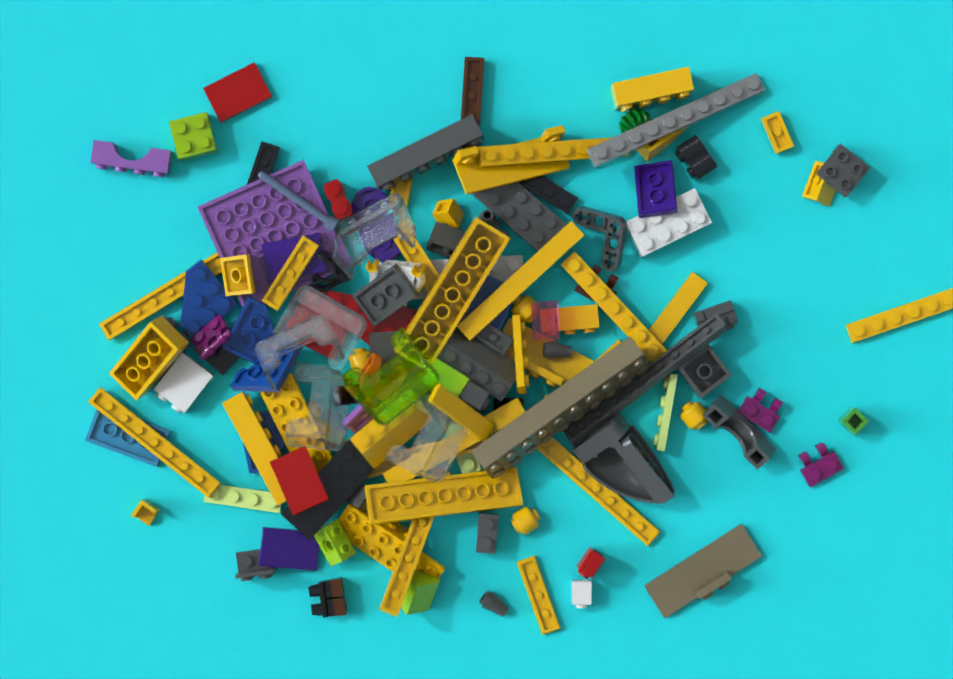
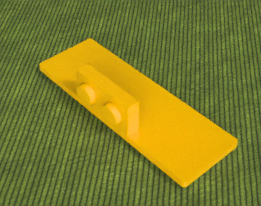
(554, 371)
(291, 404)
(382, 541)

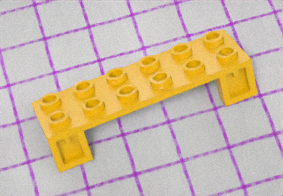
(483, 178)

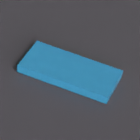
(110, 436)

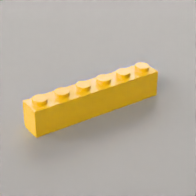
(255, 440)

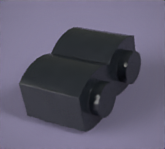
(695, 157)

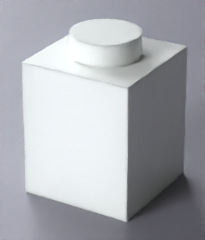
(581, 593)

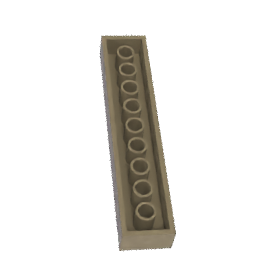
(561, 408)

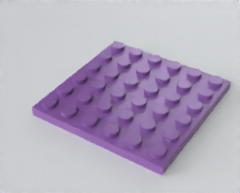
(263, 215)

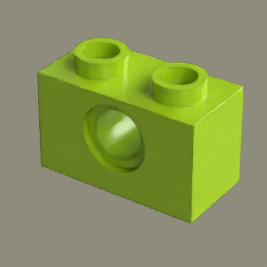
(334, 543)

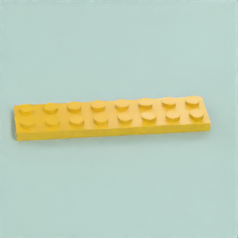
(451, 496)

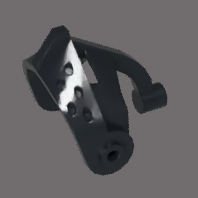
(339, 276)

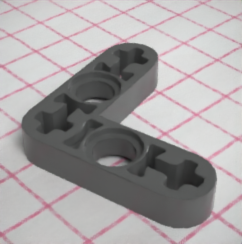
(607, 227)

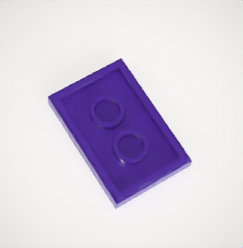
(655, 189)
(278, 252)
(287, 549)

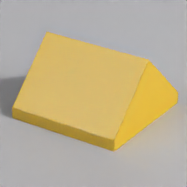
(238, 275)

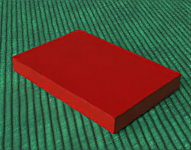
(237, 92)
(299, 480)

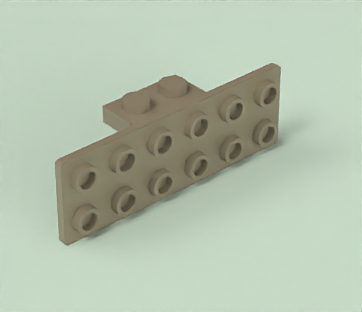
(703, 571)

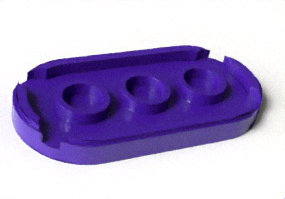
(364, 199)

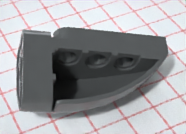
(624, 462)

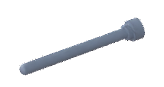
(328, 221)

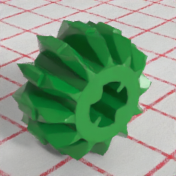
(633, 119)

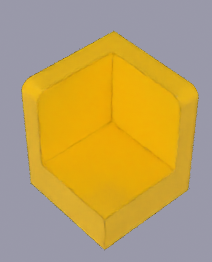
(448, 212)
(145, 512)

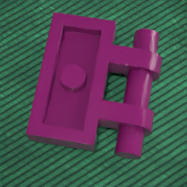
(211, 337)

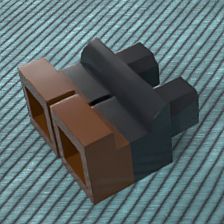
(329, 606)

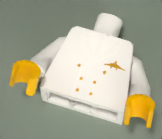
(412, 270)

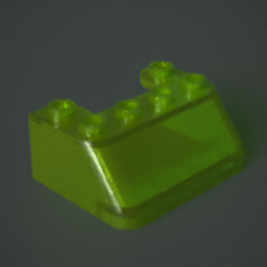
(396, 383)

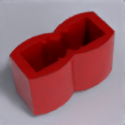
(337, 195)
(590, 563)

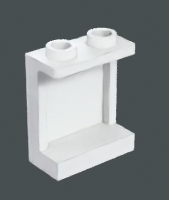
(183, 383)

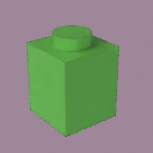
(853, 421)

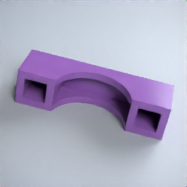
(155, 161)

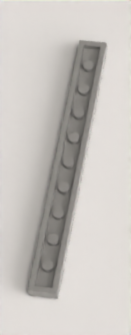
(675, 120)

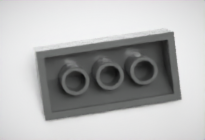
(479, 363)

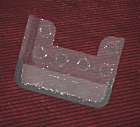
(346, 323)
(272, 348)
(324, 423)
(434, 446)

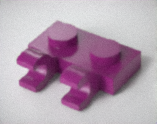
(759, 414)
(821, 468)

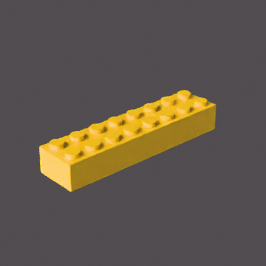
(456, 287)

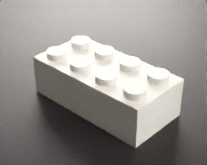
(658, 231)

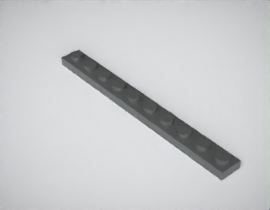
(642, 383)

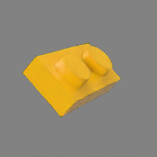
(777, 132)

